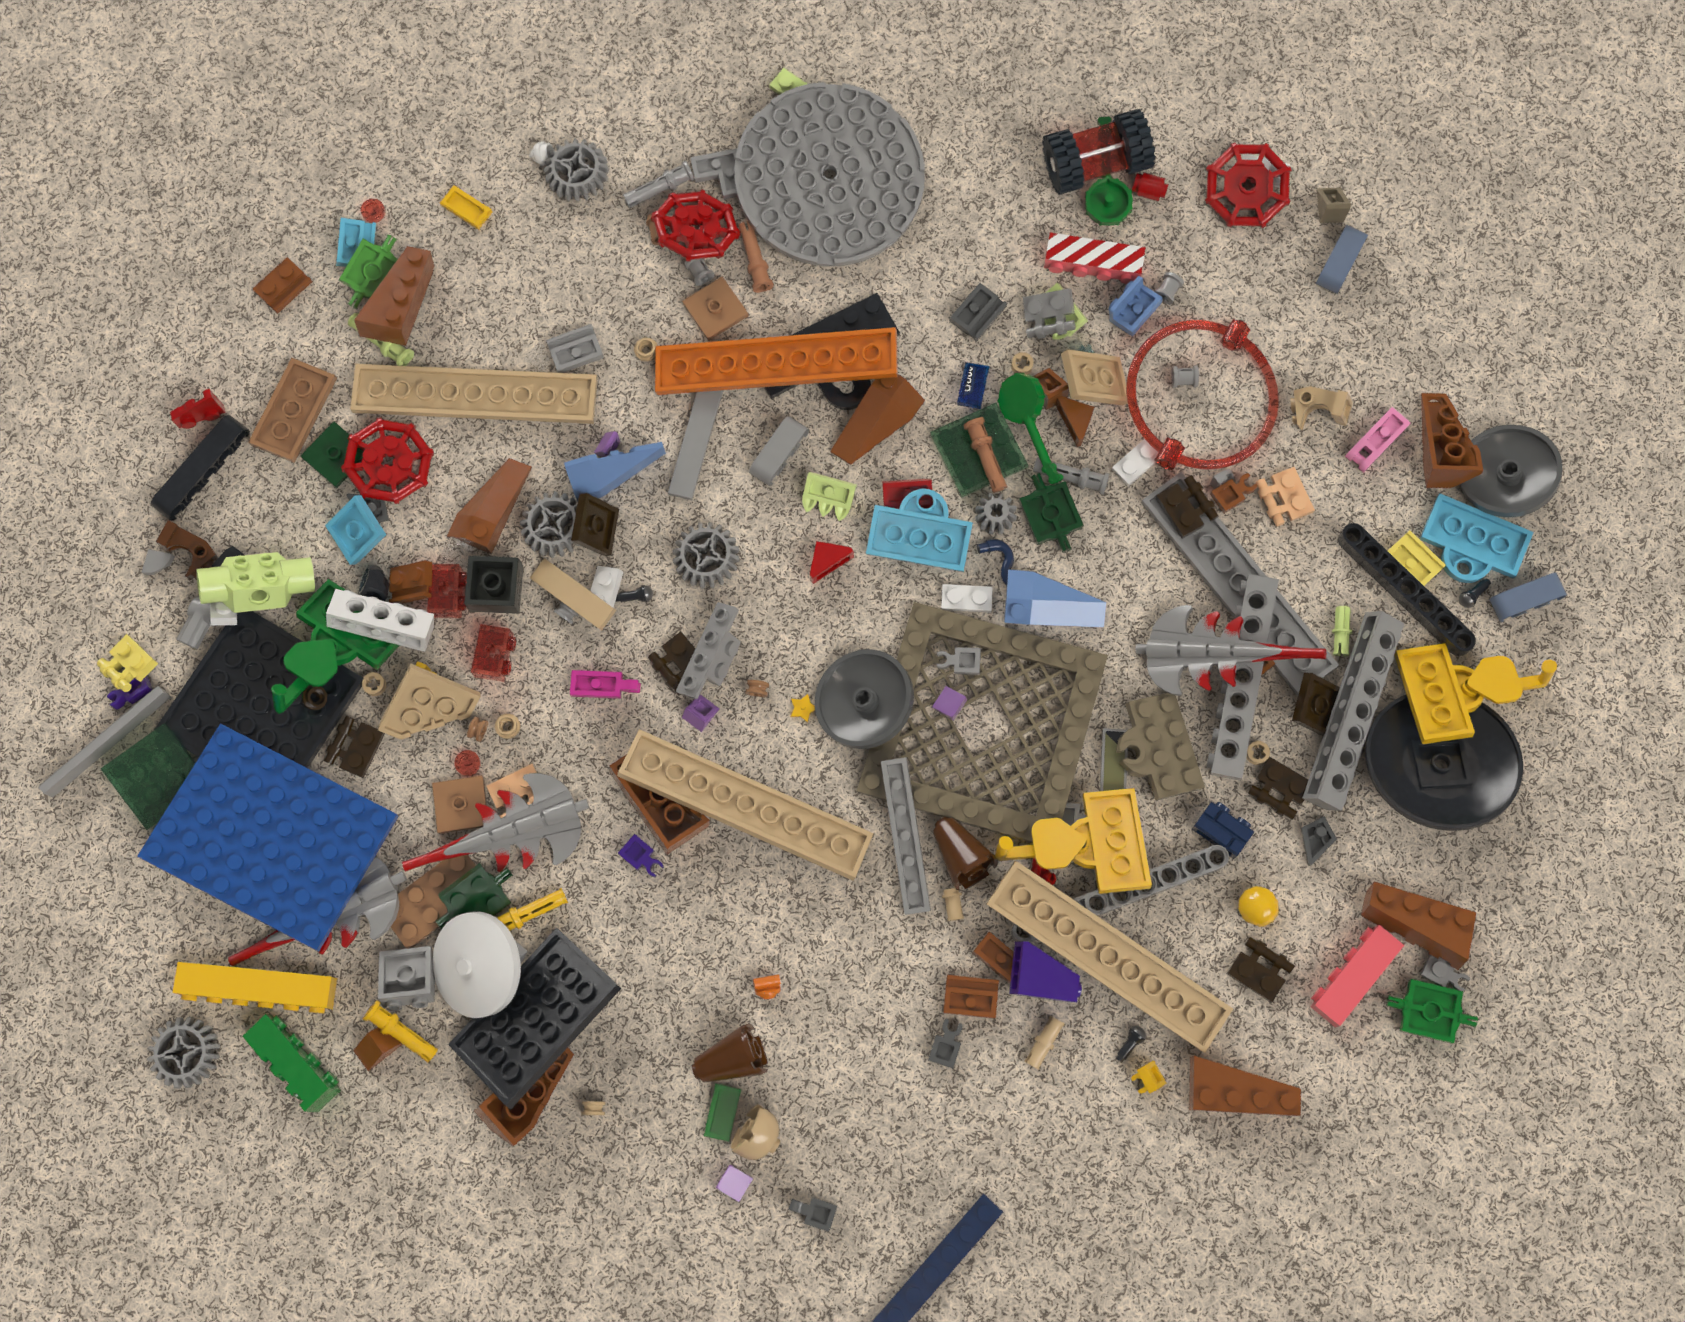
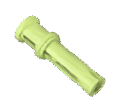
(395, 351)

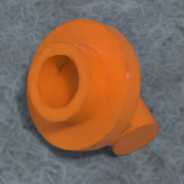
(767, 986)

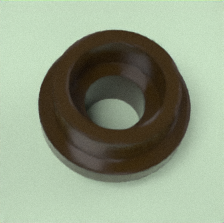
(320, 694)

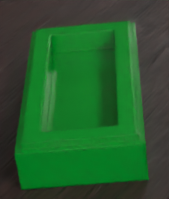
(722, 1112)

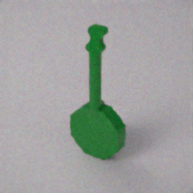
(1108, 199)
(1022, 402)

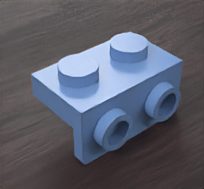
(1134, 306)

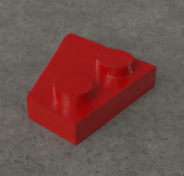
(191, 412)

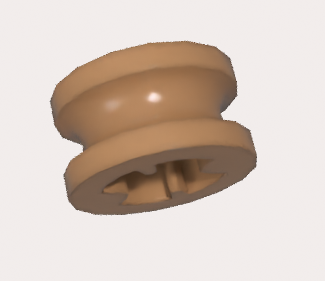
(757, 688)
(477, 729)

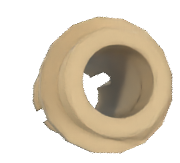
(953, 904)

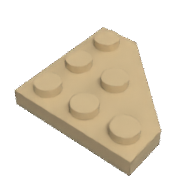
(425, 700)

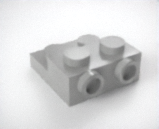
(406, 978)

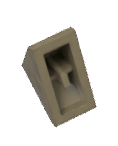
(1332, 205)

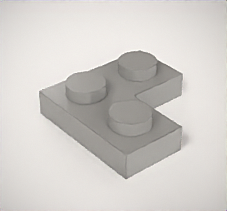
(717, 166)

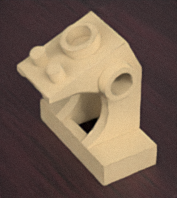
(1337, 403)

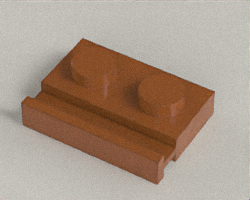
(282, 285)
(410, 582)
(971, 996)

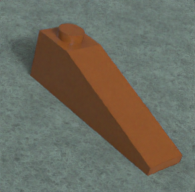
(880, 413)
(1447, 449)
(488, 510)
(521, 1119)

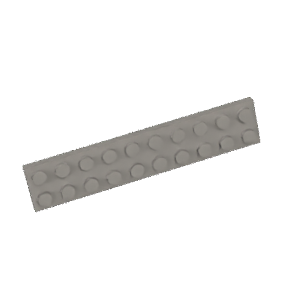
(1223, 566)

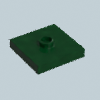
(328, 454)

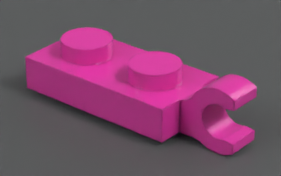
(601, 684)

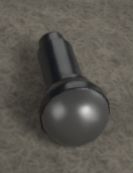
(642, 594)
(1469, 598)
(1135, 1037)

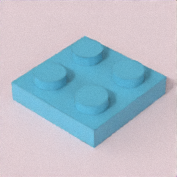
(355, 530)

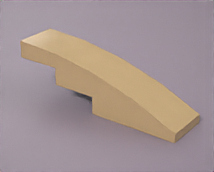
(573, 594)

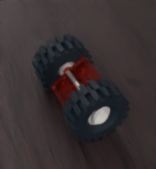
(1099, 151)

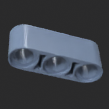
(1341, 259)
(1526, 596)

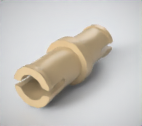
(1044, 1042)

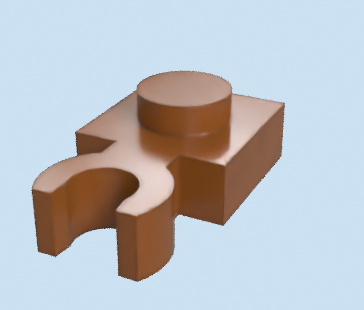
(1231, 494)

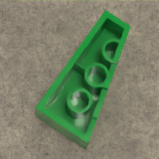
(292, 1063)

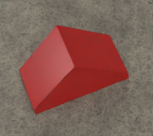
(828, 558)

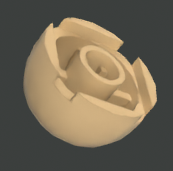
(757, 1135)

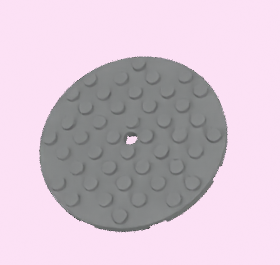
(822, 218)

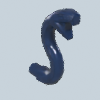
(999, 545)

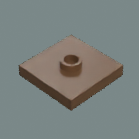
(715, 308)
(456, 803)

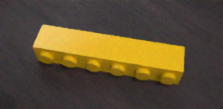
(254, 986)

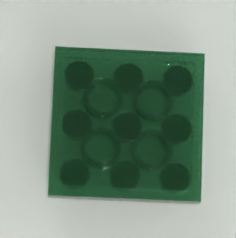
(964, 463)
(150, 774)

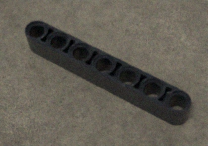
(1419, 592)

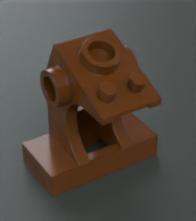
(174, 537)

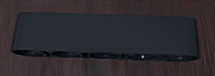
(199, 466)

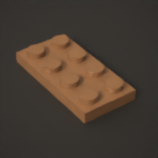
(292, 410)
(420, 901)

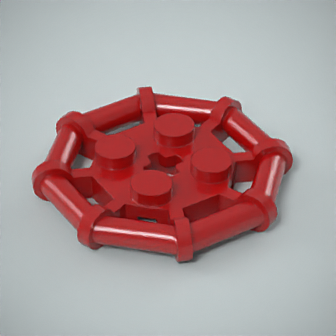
(1257, 195)
(698, 215)
(387, 447)

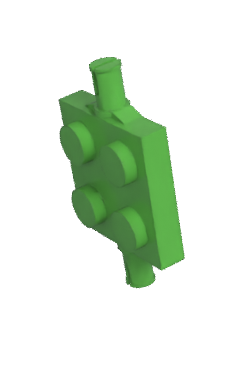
(368, 269)

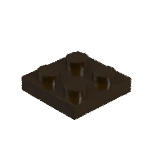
(595, 524)
(1315, 703)

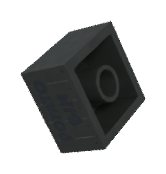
(494, 584)

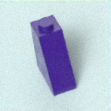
(1042, 976)

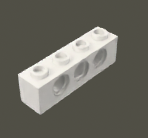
(390, 629)

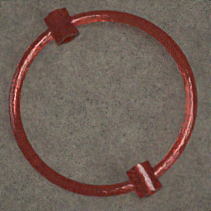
(1171, 450)

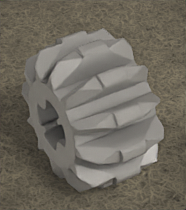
(1006, 515)

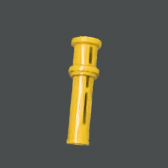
(517, 917)
(391, 1025)

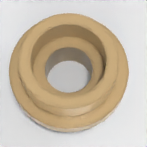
(645, 342)
(504, 719)

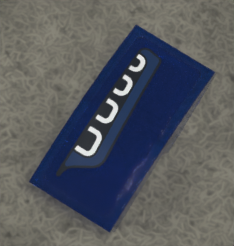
(973, 385)

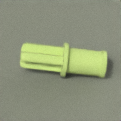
(1342, 631)

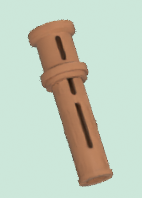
(757, 266)
(982, 444)

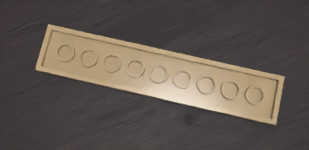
(474, 393)
(745, 804)
(1109, 956)

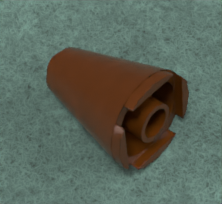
(962, 853)
(732, 1057)

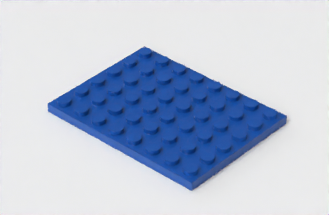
(268, 837)

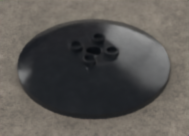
(1471, 792)

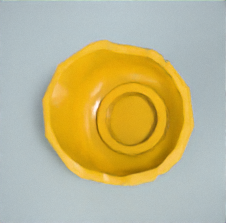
(1258, 906)

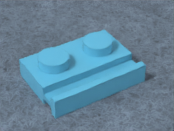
(350, 236)

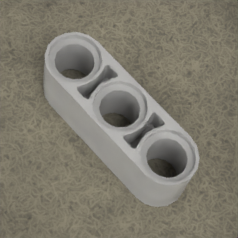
(778, 449)

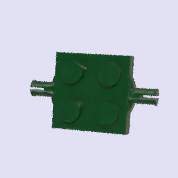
(1051, 513)
(475, 893)

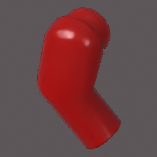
(1043, 873)

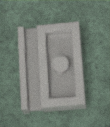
(575, 349)

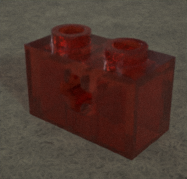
(443, 577)
(488, 641)

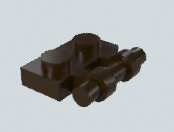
(1180, 510)
(677, 650)
(361, 750)
(1282, 780)
(1256, 976)

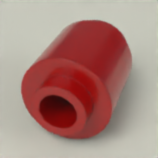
(1150, 186)

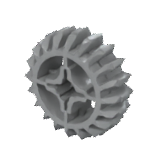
(574, 187)
(545, 529)
(710, 545)
(186, 1062)

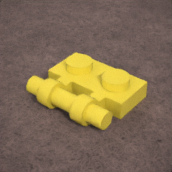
(132, 657)

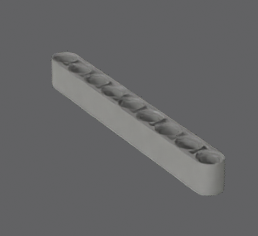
(1178, 870)

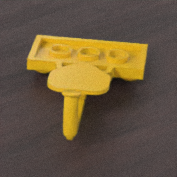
(1442, 699)
(1110, 839)

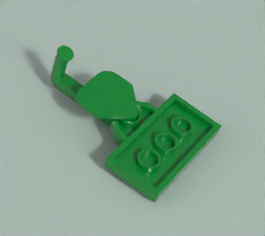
(317, 659)

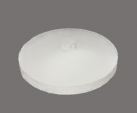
(476, 964)

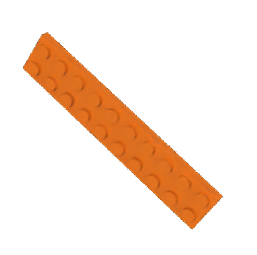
(776, 361)

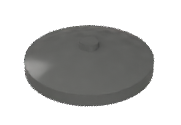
(1518, 471)
(864, 699)

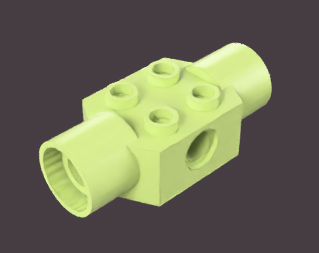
(255, 581)

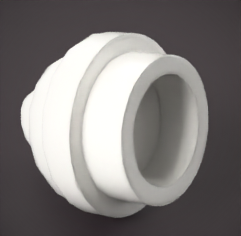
(541, 152)

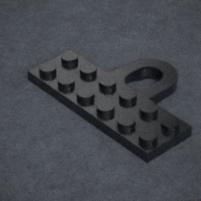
(863, 315)

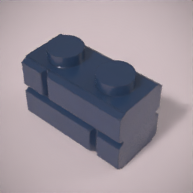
(1223, 829)

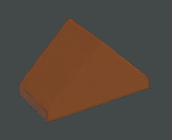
(1052, 386)
(1075, 416)
(375, 1048)

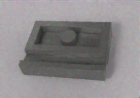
(978, 312)

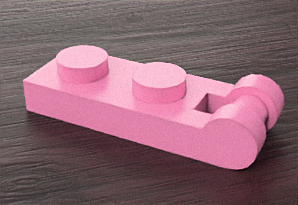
(1378, 439)

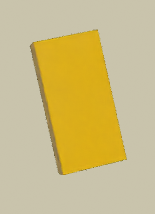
(466, 207)

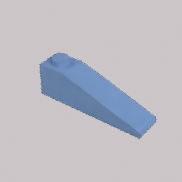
(604, 474)
(1042, 601)

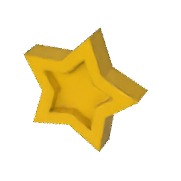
(802, 708)

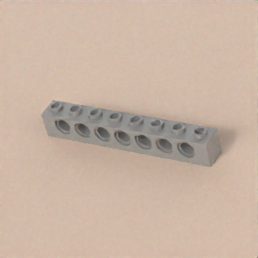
(1353, 711)
(1232, 768)

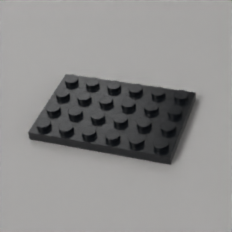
(553, 1004)

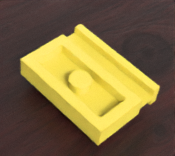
(1416, 558)

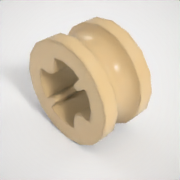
(1017, 358)
(379, 678)
(1266, 752)
(593, 1108)

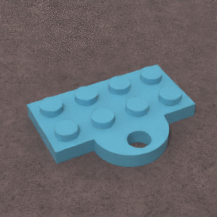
(920, 533)
(1475, 540)

